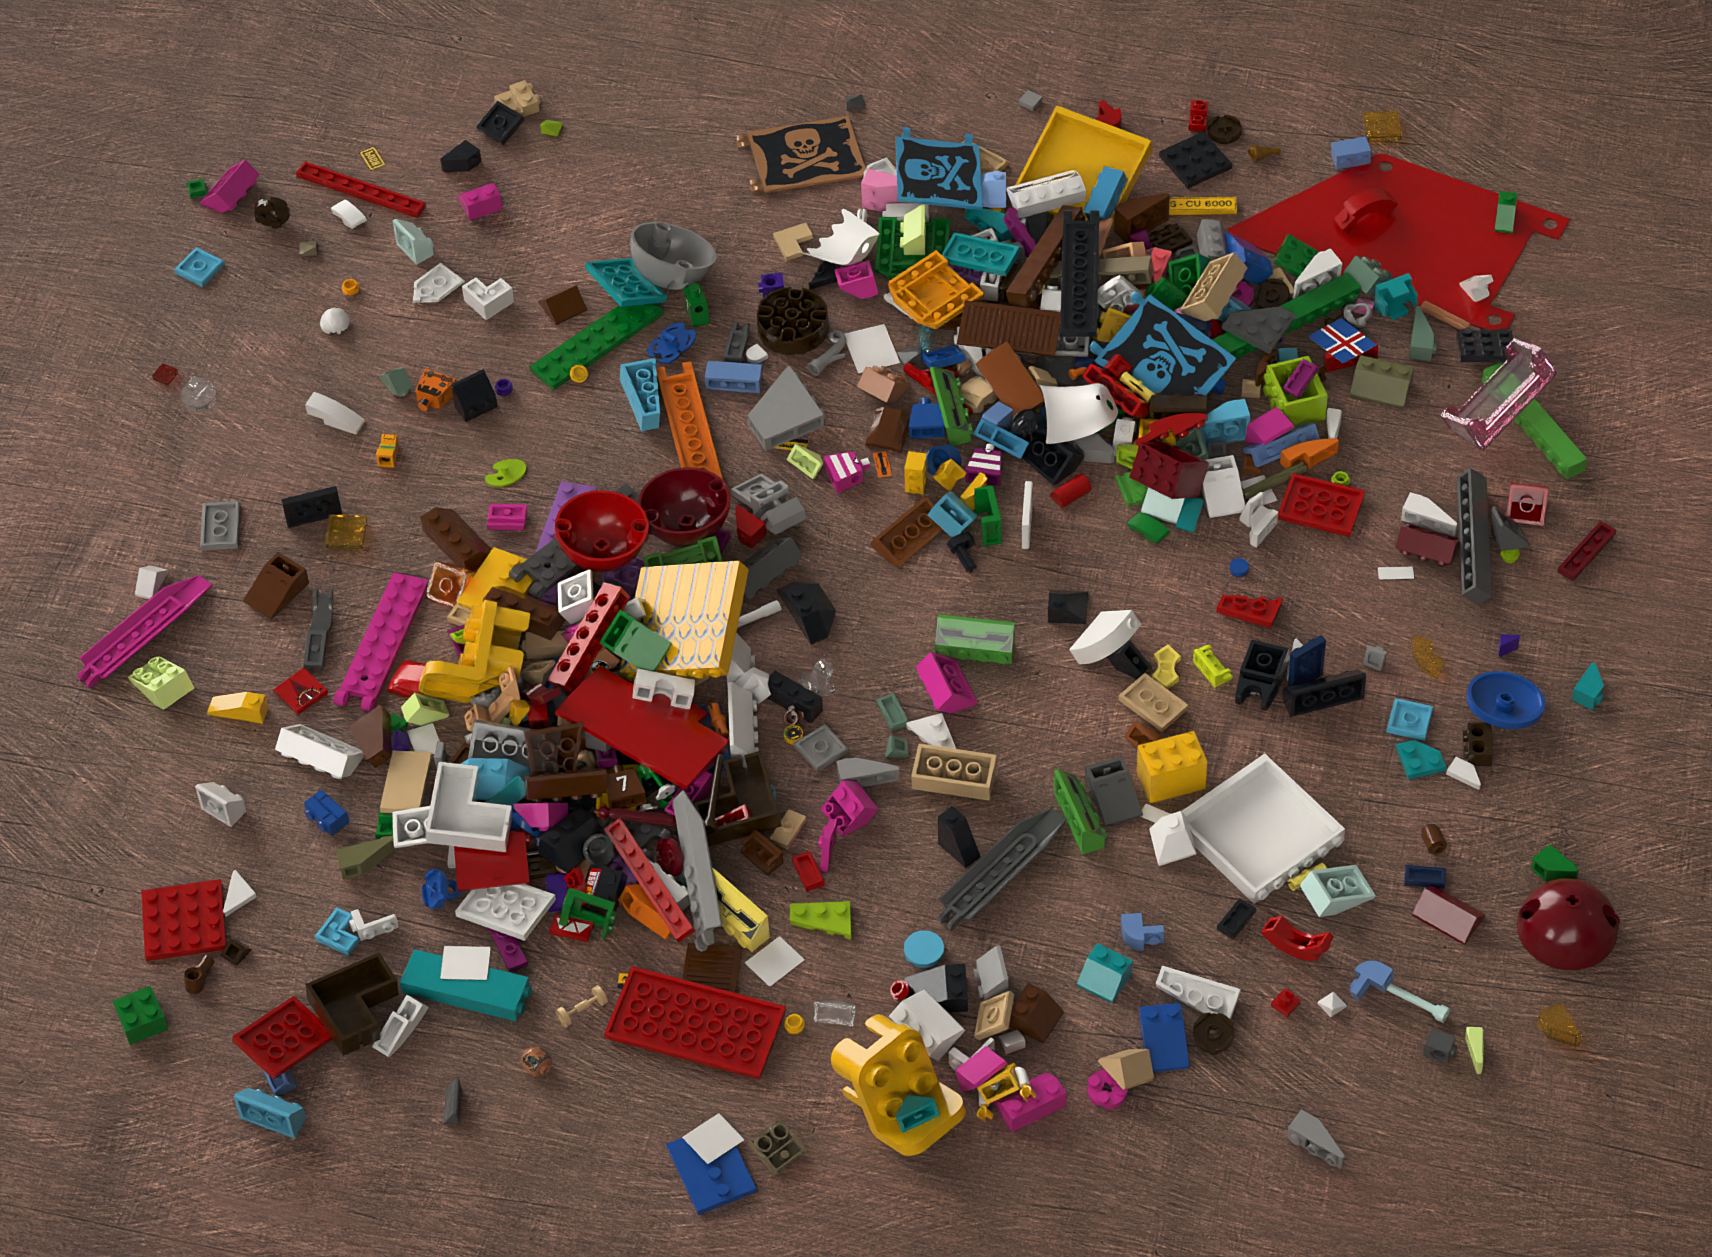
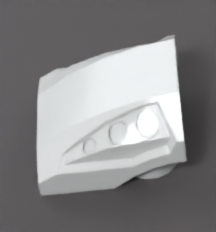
(1117, 293)

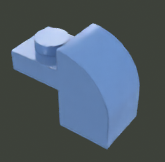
(1137, 935)
(1373, 974)

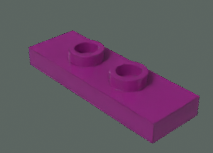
(509, 950)

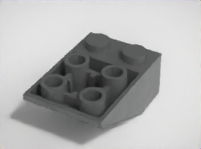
(1113, 791)

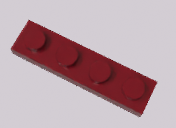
(1586, 551)

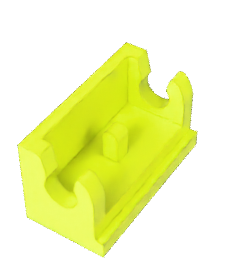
(1211, 666)

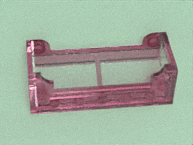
(1502, 395)

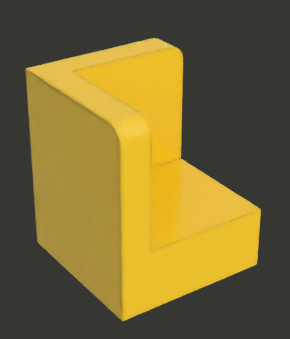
(948, 474)

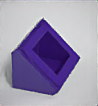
(399, 741)

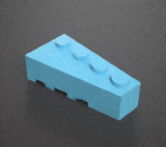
(641, 389)

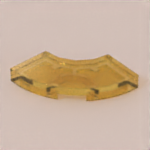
(1425, 657)

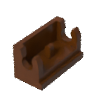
(762, 852)

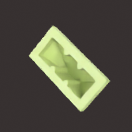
(805, 460)

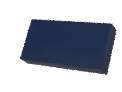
(1424, 876)

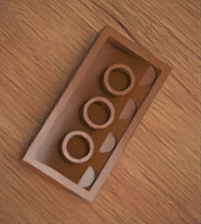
(1010, 379)
(907, 534)

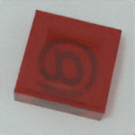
(165, 374)

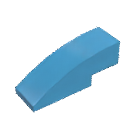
(1001, 438)

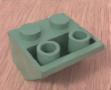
(1367, 273)

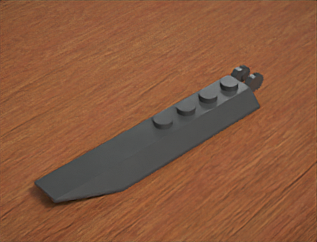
(999, 866)

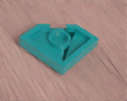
(1419, 759)

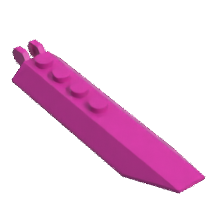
(140, 628)

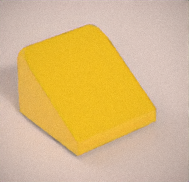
(518, 710)

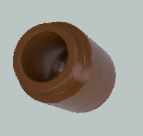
(1433, 839)

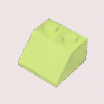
(914, 232)

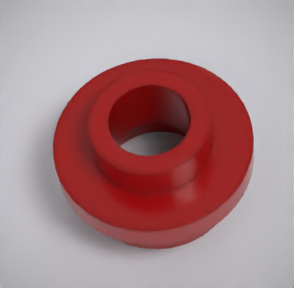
(900, 990)

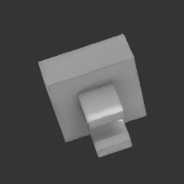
(1375, 657)

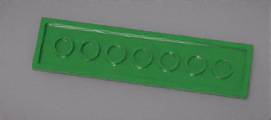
(594, 342)

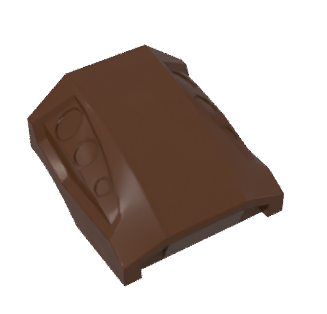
(888, 429)

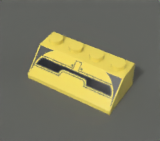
(740, 915)

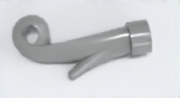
(817, 365)

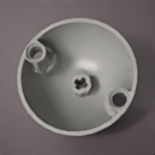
(679, 263)

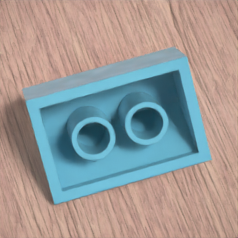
(270, 1111)

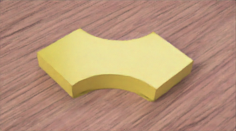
(1166, 661)

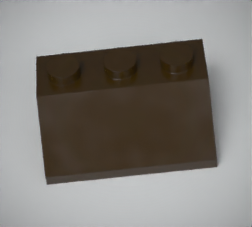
(1168, 405)

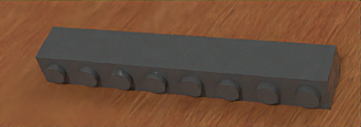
(1474, 536)

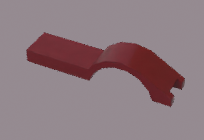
(539, 694)

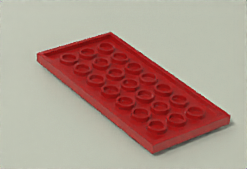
(695, 1022)

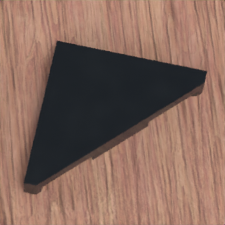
(824, 275)

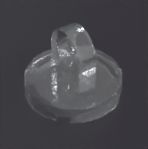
(198, 394)
(818, 679)

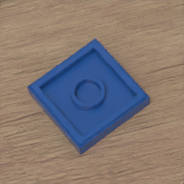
(943, 357)

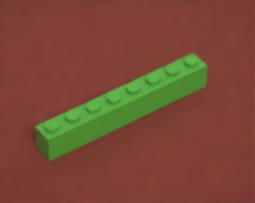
(1547, 435)

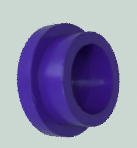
(503, 387)

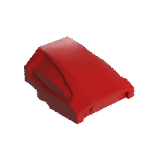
(406, 679)

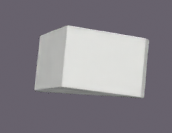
(149, 581)

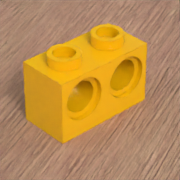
(915, 472)

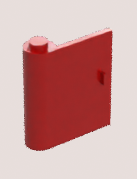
(493, 868)

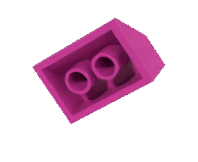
(231, 187)
(945, 683)
(1019, 1113)

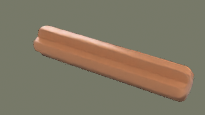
(1444, 316)

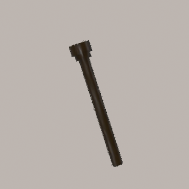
(710, 822)

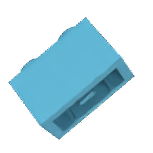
(952, 514)

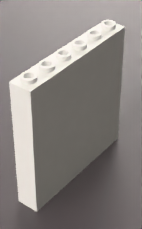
(1261, 828)

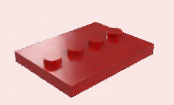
(1321, 505)
(283, 1037)

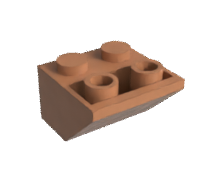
(883, 383)

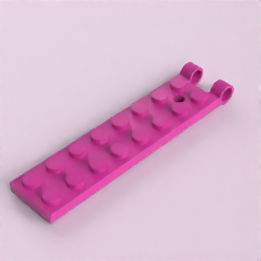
(382, 640)

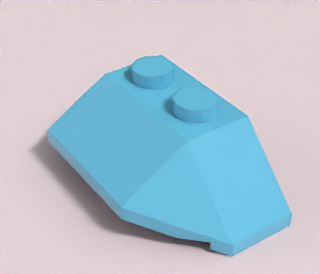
(495, 774)

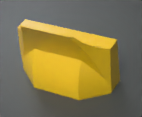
(968, 496)

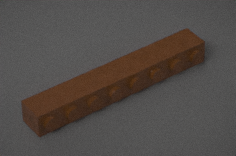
(1040, 261)

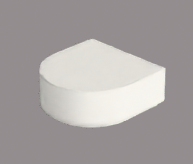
(756, 354)

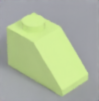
(424, 709)

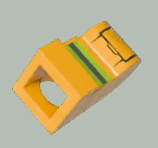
(388, 449)

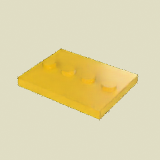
(493, 573)

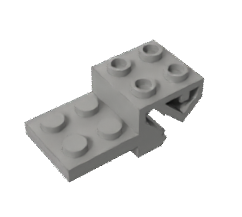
(770, 502)

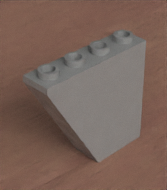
(785, 412)

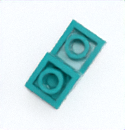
(1189, 514)

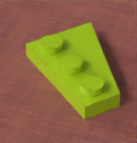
(825, 916)

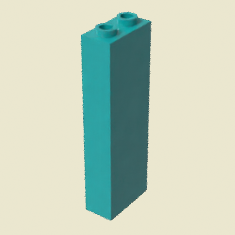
(498, 996)

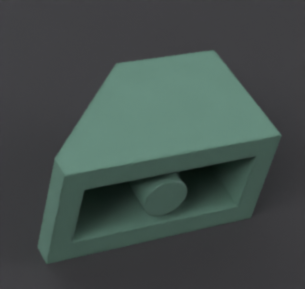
(397, 381)

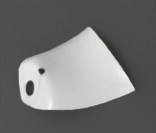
(1076, 412)

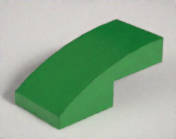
(1151, 528)
(385, 825)

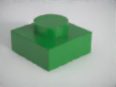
(397, 723)

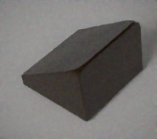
(235, 951)

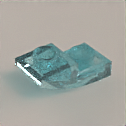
(923, 342)

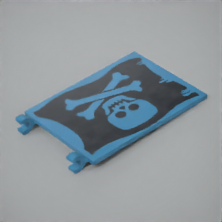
(938, 172)
(1166, 351)

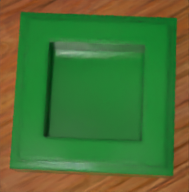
(196, 188)

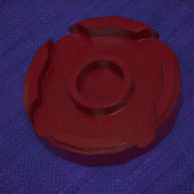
(670, 856)

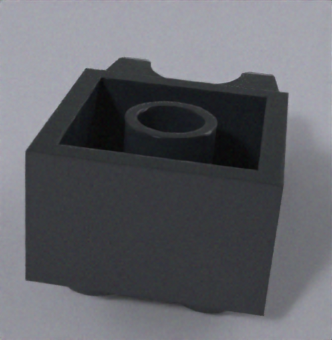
(1262, 672)

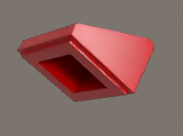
(1117, 366)

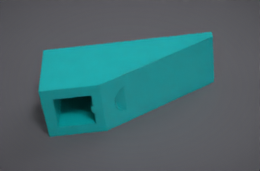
(987, 219)

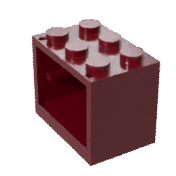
(1169, 470)

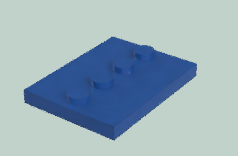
(712, 1183)

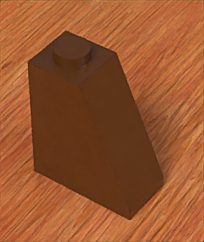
(374, 735)

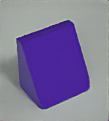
(1508, 643)

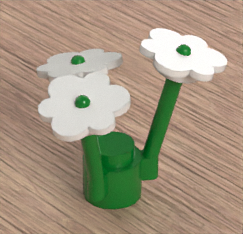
(664, 790)

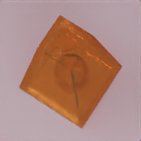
(448, 582)

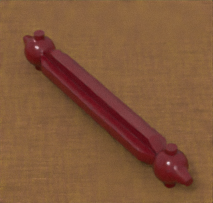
(636, 816)

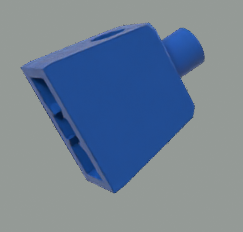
(926, 420)

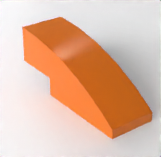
(1309, 452)

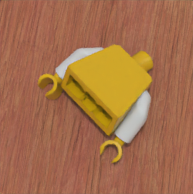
(1001, 1084)

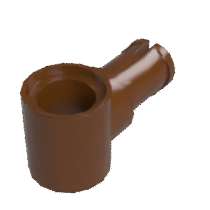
(196, 975)

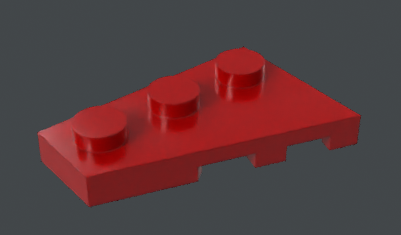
(1255, 611)

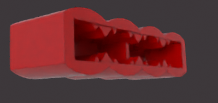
(1121, 395)

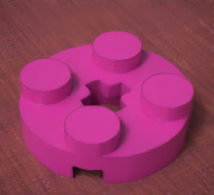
(1104, 1098)

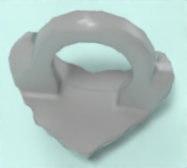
(1359, 322)

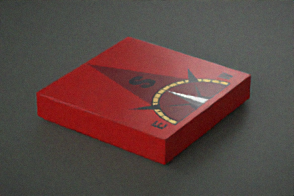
(300, 691)

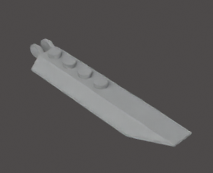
(697, 871)

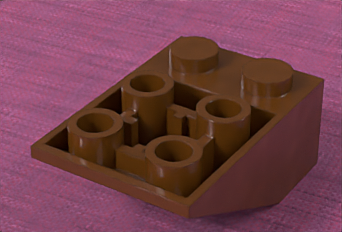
(276, 585)

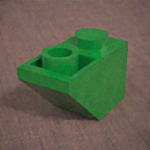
(1552, 865)

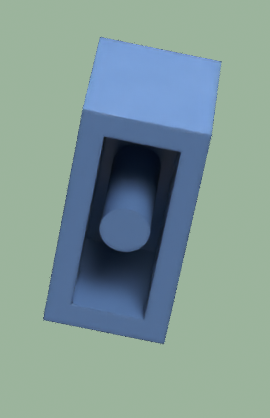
(1351, 153)

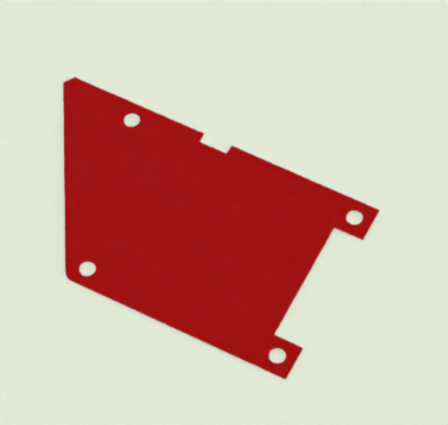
(1434, 234)

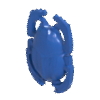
(671, 342)

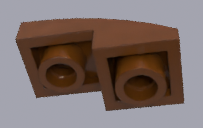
(1267, 359)

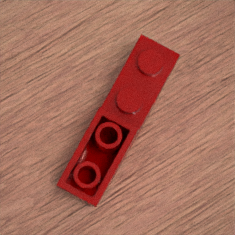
(1177, 424)

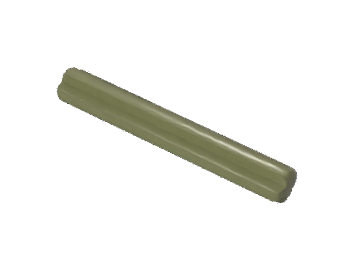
(1273, 480)

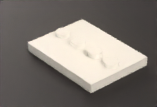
(507, 909)

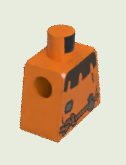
(434, 390)

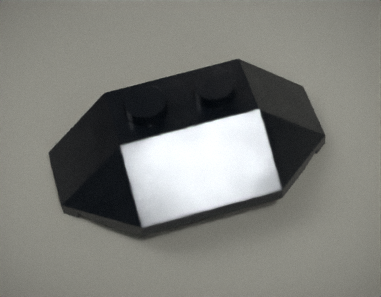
(809, 609)

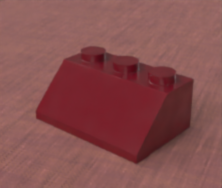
(1427, 544)

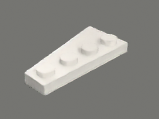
(1198, 992)

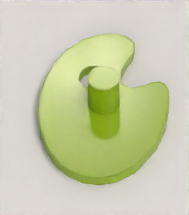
(510, 470)

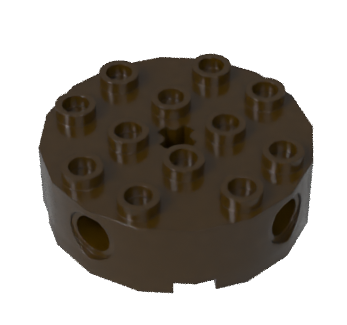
(792, 320)

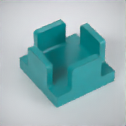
(1393, 294)

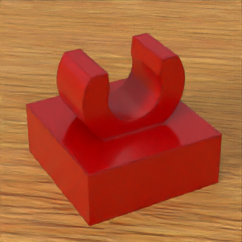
(1285, 1002)

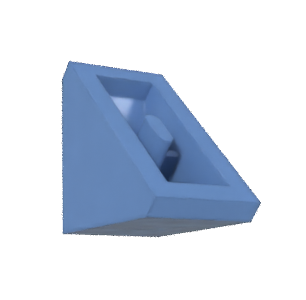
(999, 415)

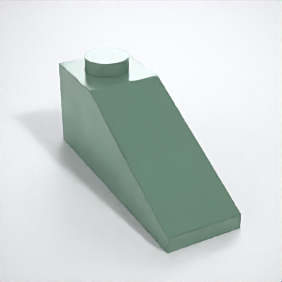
(1422, 338)

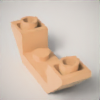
(500, 706)

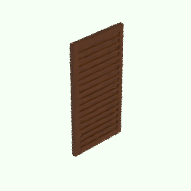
(1023, 328)
(714, 967)

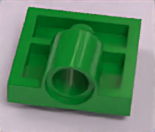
(1294, 255)
(1167, 294)

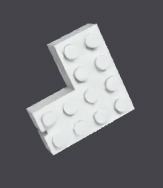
(461, 821)

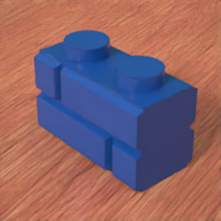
(326, 813)

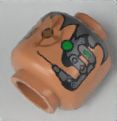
(536, 1061)

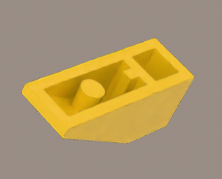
(240, 706)

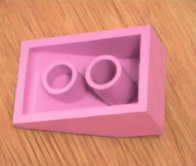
(878, 190)

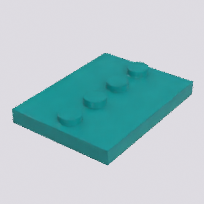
(625, 282)

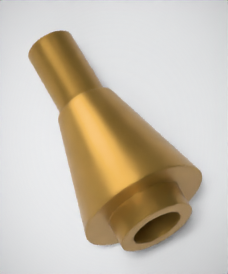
(1258, 152)

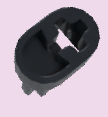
(959, 545)

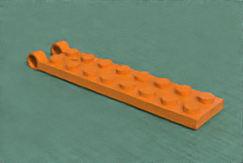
(688, 420)

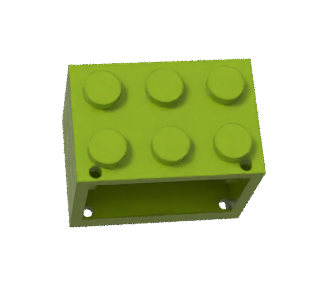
(1309, 407)

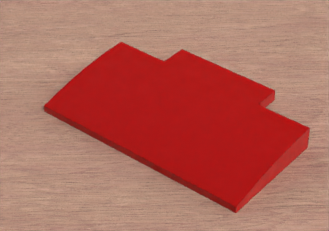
(652, 733)

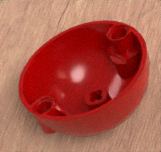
(601, 530)

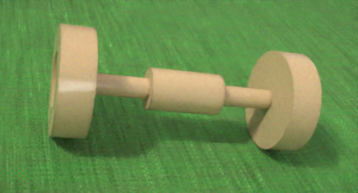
(599, 995)

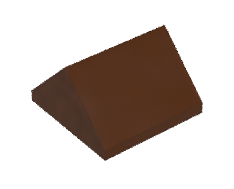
(563, 304)

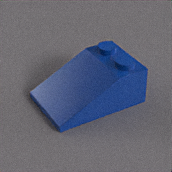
(1257, 264)
(1164, 1036)

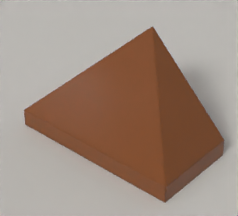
(1141, 734)

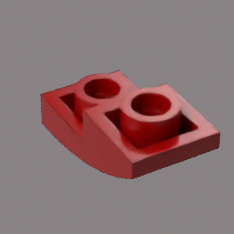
(1198, 115)
(576, 880)

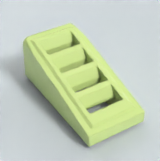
(1474, 1041)

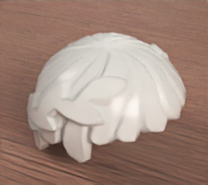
(334, 321)

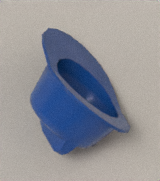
(941, 454)

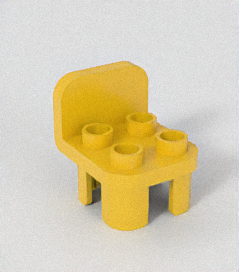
(493, 649)
(886, 1075)

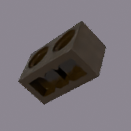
(1479, 744)

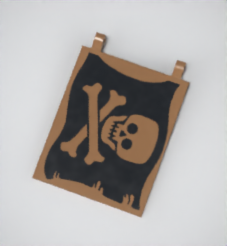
(804, 154)

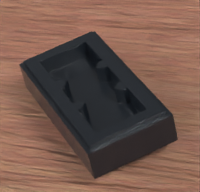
(1236, 918)

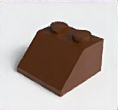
(1035, 1013)

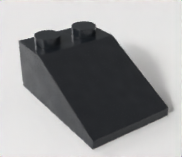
(945, 984)

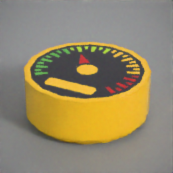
(792, 734)

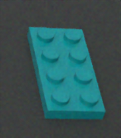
(980, 254)

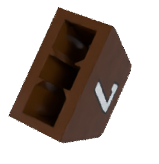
(624, 789)

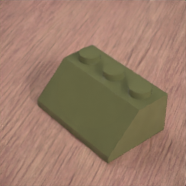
(1382, 381)

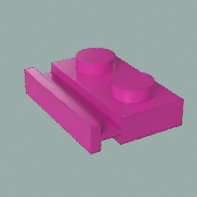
(507, 517)

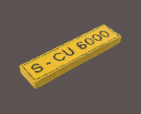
(1202, 206)

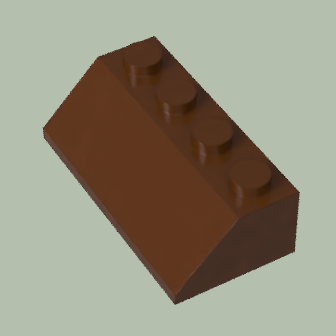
(455, 537)
(544, 617)
(565, 784)

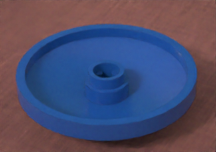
(1505, 700)

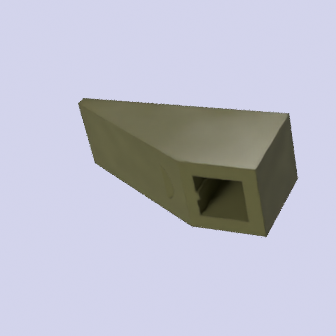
(360, 858)

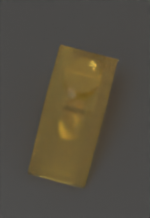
(1559, 1025)

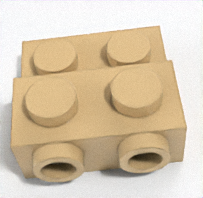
(520, 98)

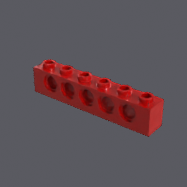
(585, 642)

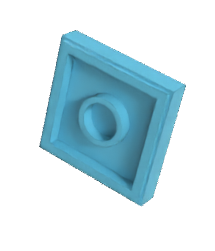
(199, 267)
(1409, 719)

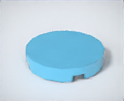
(923, 949)

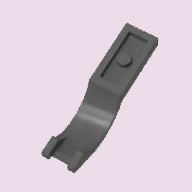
(319, 630)

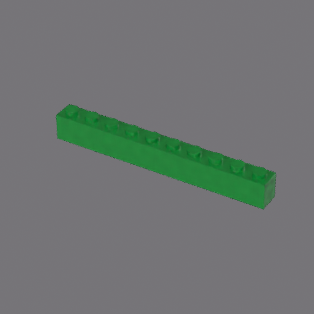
(1306, 308)

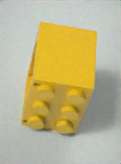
(1171, 767)

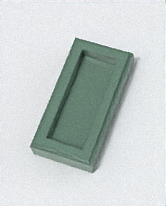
(892, 712)

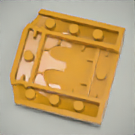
(932, 291)

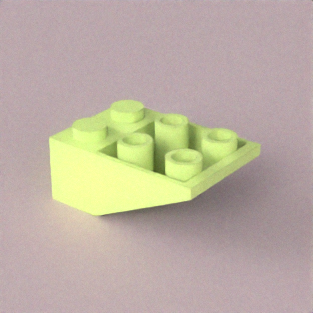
(161, 682)

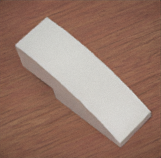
(334, 413)
(400, 1025)

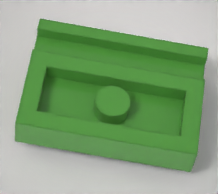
(1131, 490)

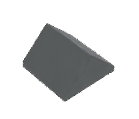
(1507, 532)

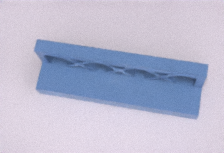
(1266, 453)

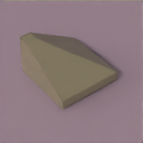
(308, 248)

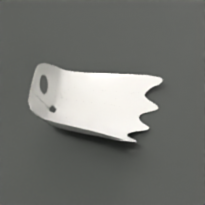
(849, 242)

